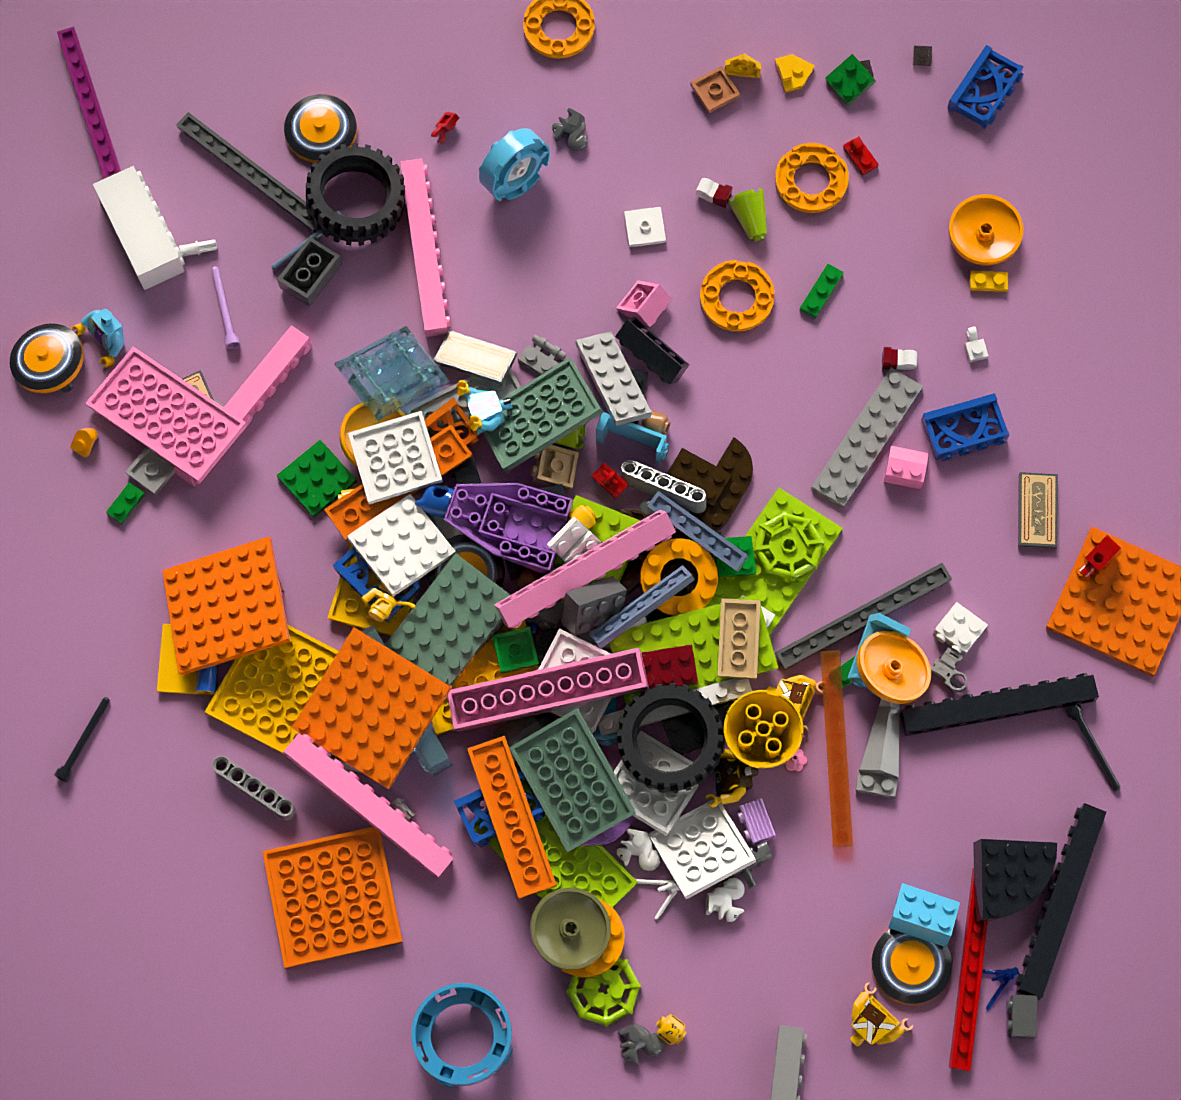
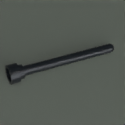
(1076, 714)
(64, 772)

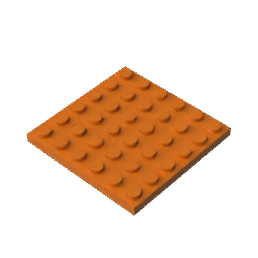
(225, 606)
(1125, 608)
(371, 707)
(332, 897)

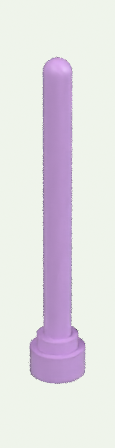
(231, 340)

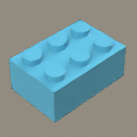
(924, 915)

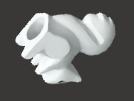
(639, 845)
(721, 899)

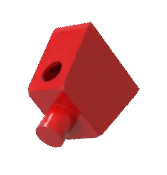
(1105, 551)

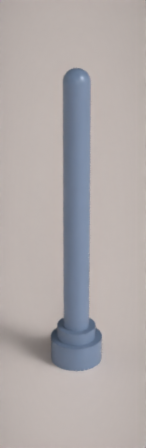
(290, 255)

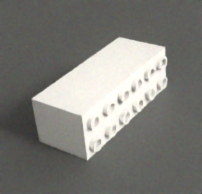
(140, 227)

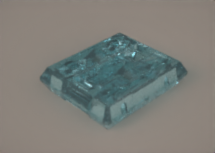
(391, 367)

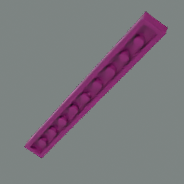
(89, 102)

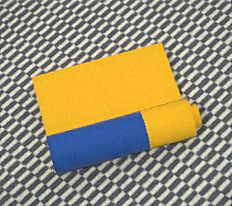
(170, 681)

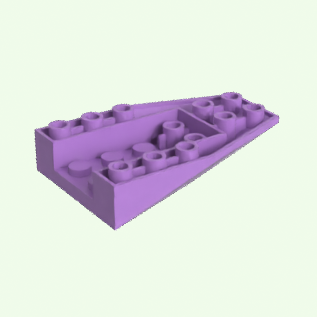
(510, 521)

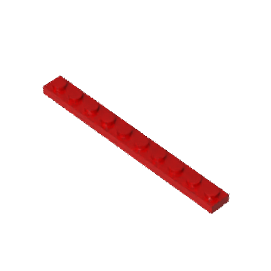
(968, 988)

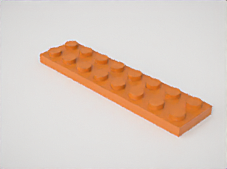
(355, 511)
(511, 817)

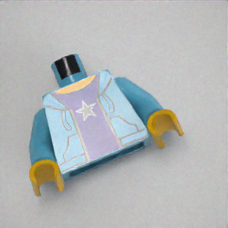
(105, 330)
(484, 407)

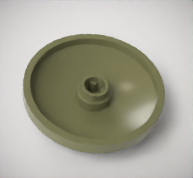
(570, 928)

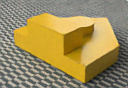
(743, 66)
(793, 72)

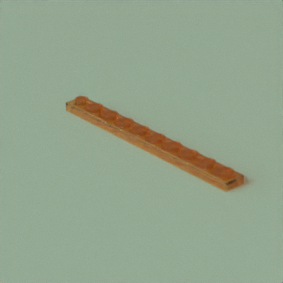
(836, 749)

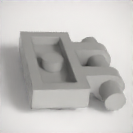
(536, 360)

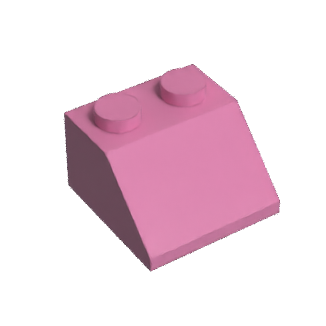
(644, 302)
(906, 467)

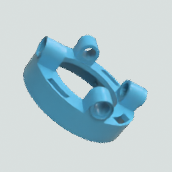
(425, 1020)

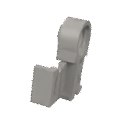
(945, 668)

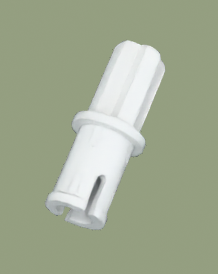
(197, 248)

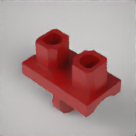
(610, 480)

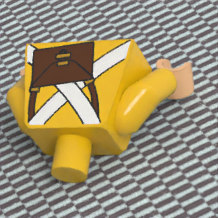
(799, 691)
(874, 1021)

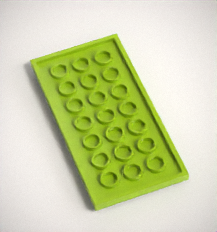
(775, 591)
(696, 628)
(582, 868)

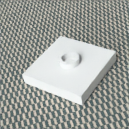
(645, 227)

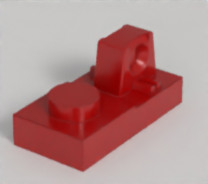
(860, 155)

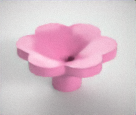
(797, 764)

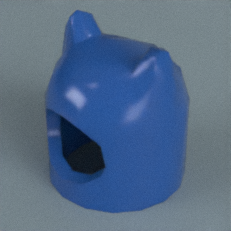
(435, 500)

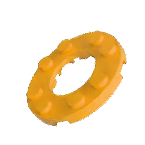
(558, 48)
(816, 154)
(746, 272)
(691, 552)
(611, 952)

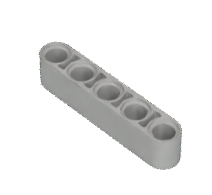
(652, 481)
(248, 780)

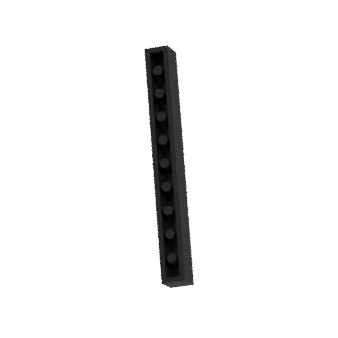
(999, 705)
(1061, 901)

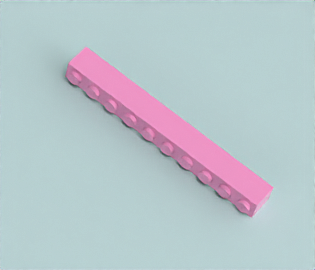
(424, 248)
(265, 379)
(585, 568)
(367, 805)

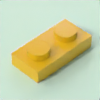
(988, 281)

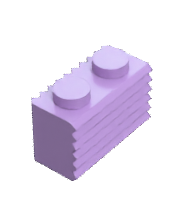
(756, 822)

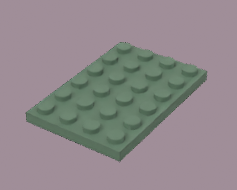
(542, 414)
(449, 621)
(572, 780)

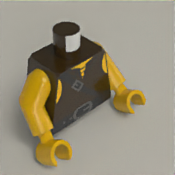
(731, 779)

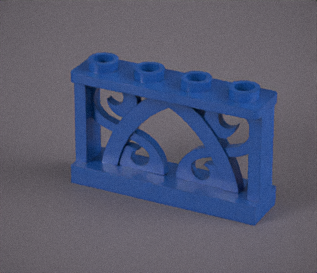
(984, 64)
(980, 406)
(350, 576)
(473, 801)

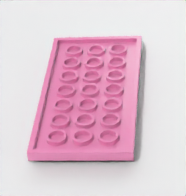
(166, 414)

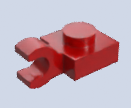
(446, 123)

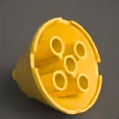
(771, 732)

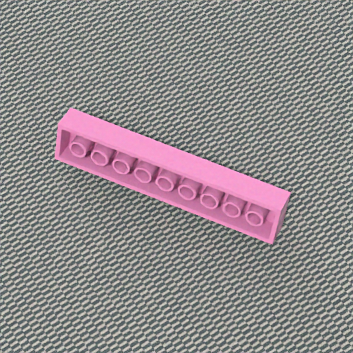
(547, 690)

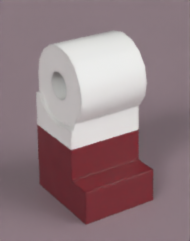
(714, 192)
(899, 359)

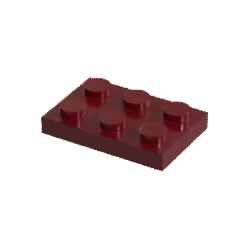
(670, 666)

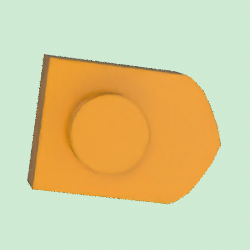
(84, 441)

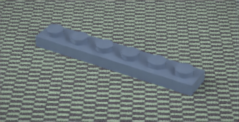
(699, 532)
(641, 607)

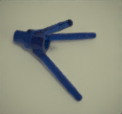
(1004, 977)

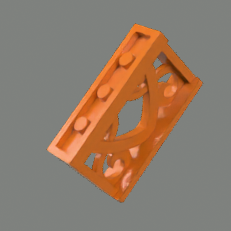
(445, 415)

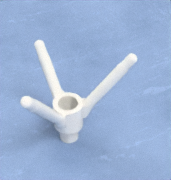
(670, 886)

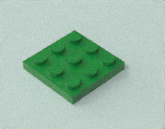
(316, 478)

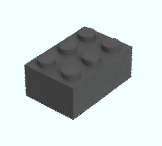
(309, 271)
(592, 605)

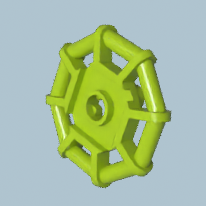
(787, 556)
(605, 1001)

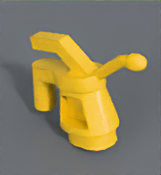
(383, 606)

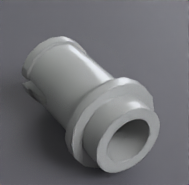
(399, 804)

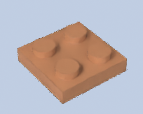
(715, 89)

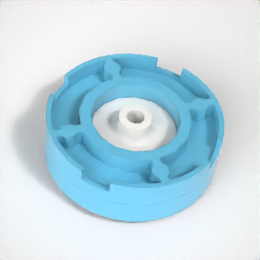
(514, 164)

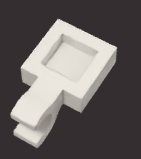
(975, 348)

